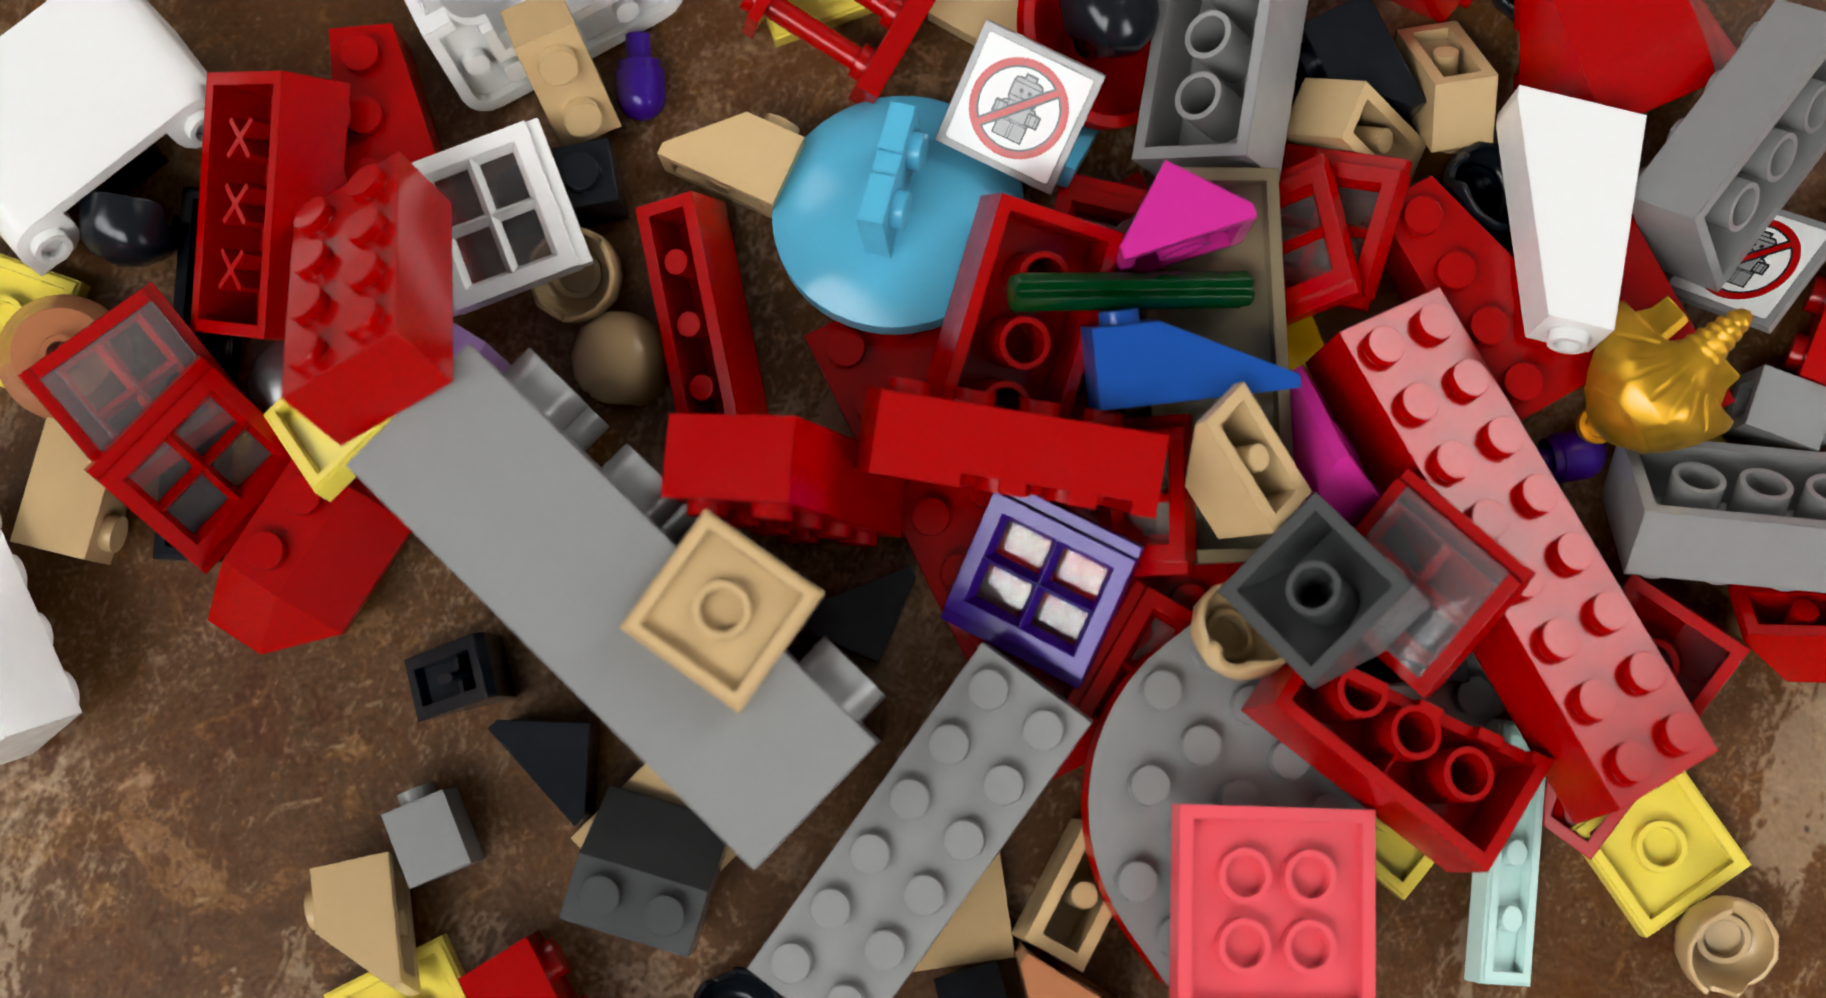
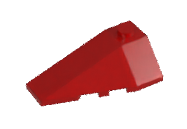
(1700, 658)

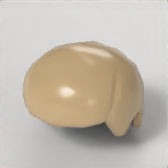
(587, 291)
(620, 359)
(1229, 641)
(1725, 944)

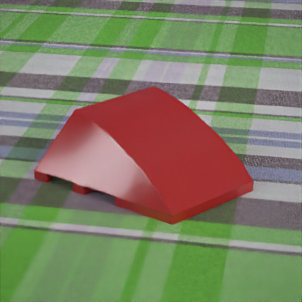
(1619, 50)

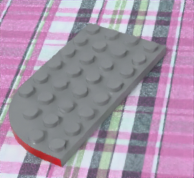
(1182, 739)

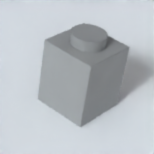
(1778, 410)
(431, 833)

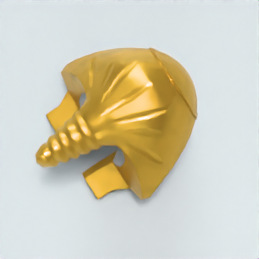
(1656, 390)

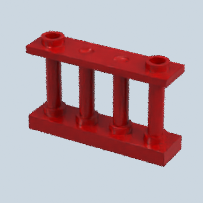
(866, 65)

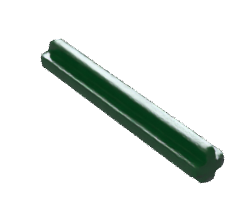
(1129, 290)

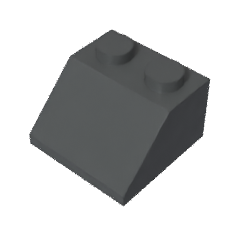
(1323, 594)
(645, 872)

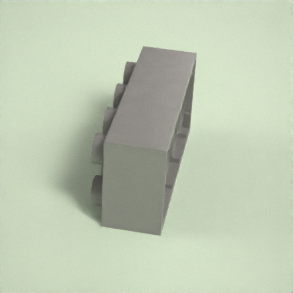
(564, 553)

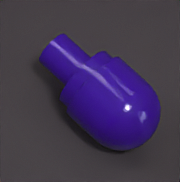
(640, 79)
(1571, 456)

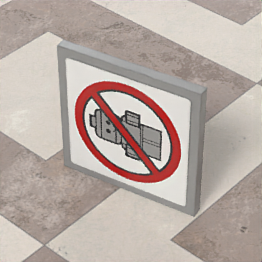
(1019, 106)
(1768, 275)

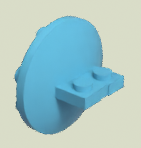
(881, 215)

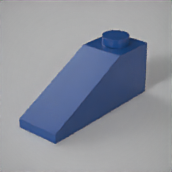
(1156, 363)

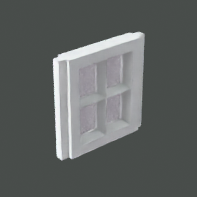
(507, 215)

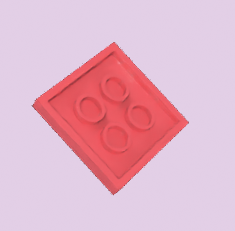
(1272, 902)

